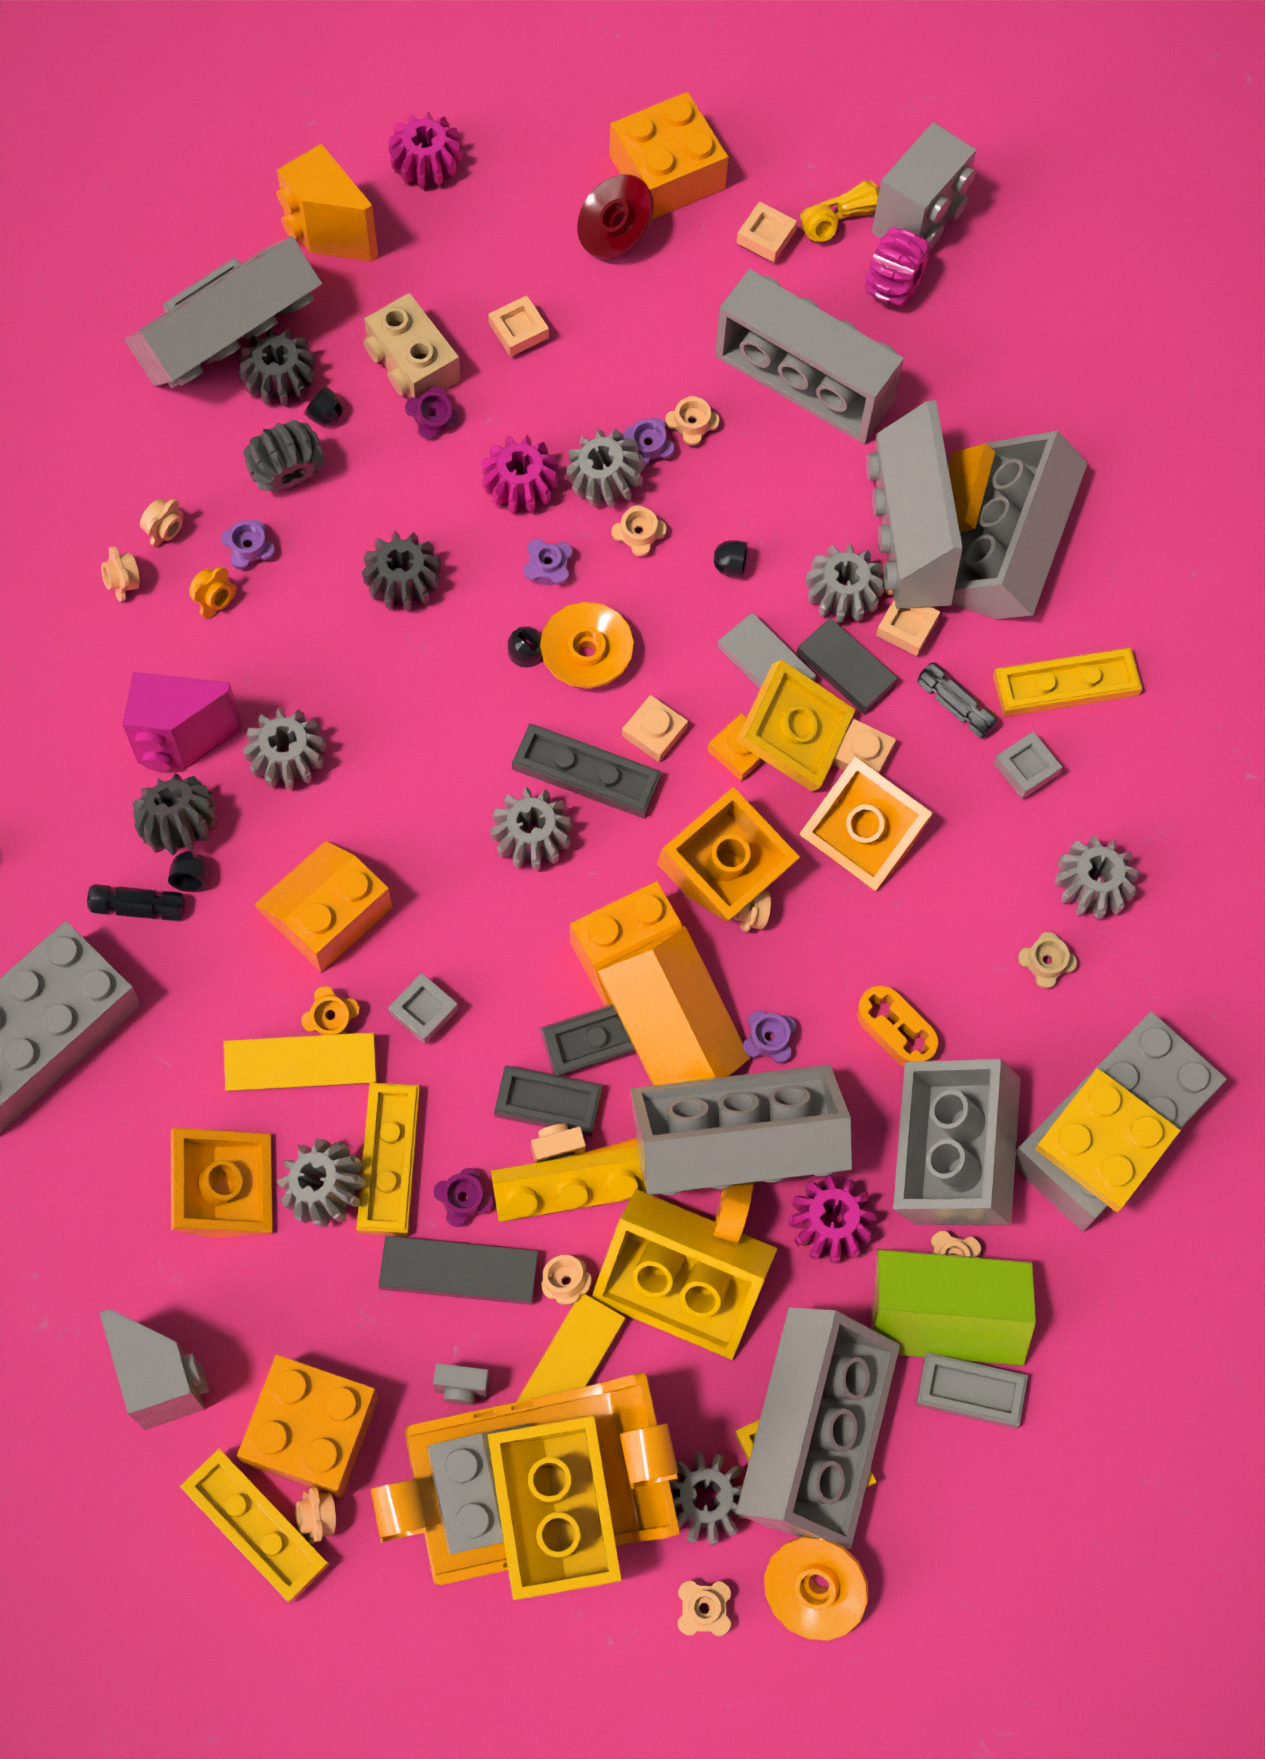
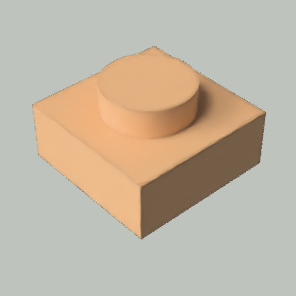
(766, 231)
(518, 326)
(908, 627)
(654, 728)
(866, 744)
(557, 1143)

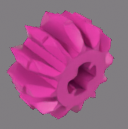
(425, 150)
(897, 266)
(520, 490)
(851, 1227)

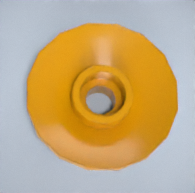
(590, 627)
(804, 1605)

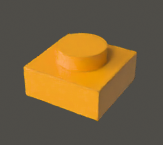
(730, 753)

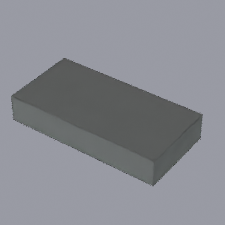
(847, 665)
(547, 1099)

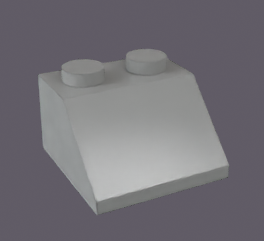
(153, 1372)
(466, 1491)

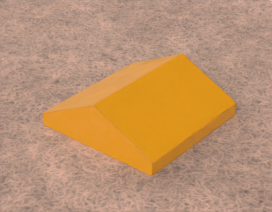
(866, 824)
(221, 1183)

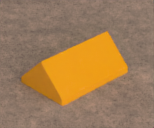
(673, 1012)

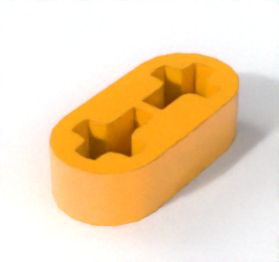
(905, 1019)
(732, 1211)

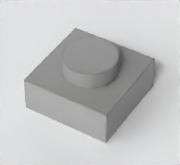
(1027, 765)
(423, 1008)
(460, 1383)

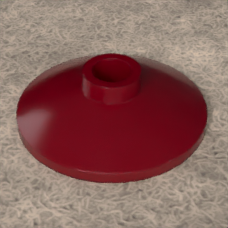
(615, 216)

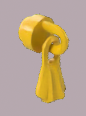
(821, 222)

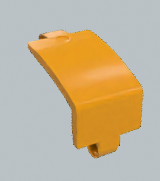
(633, 1453)

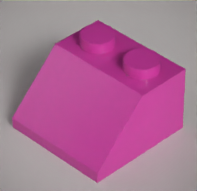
(177, 719)

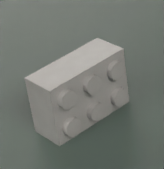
(957, 1142)

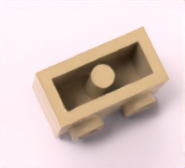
(410, 348)

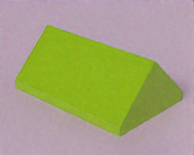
(954, 1305)

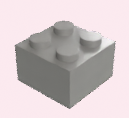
(926, 186)

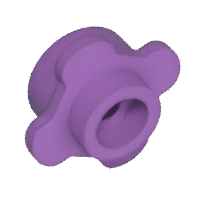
(654, 430)
(244, 532)
(544, 573)
(764, 1023)

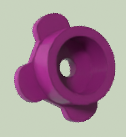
(436, 400)
(467, 1183)

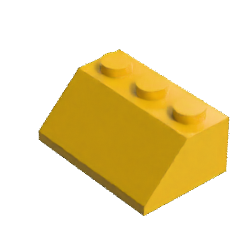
(680, 1276)
(554, 1508)

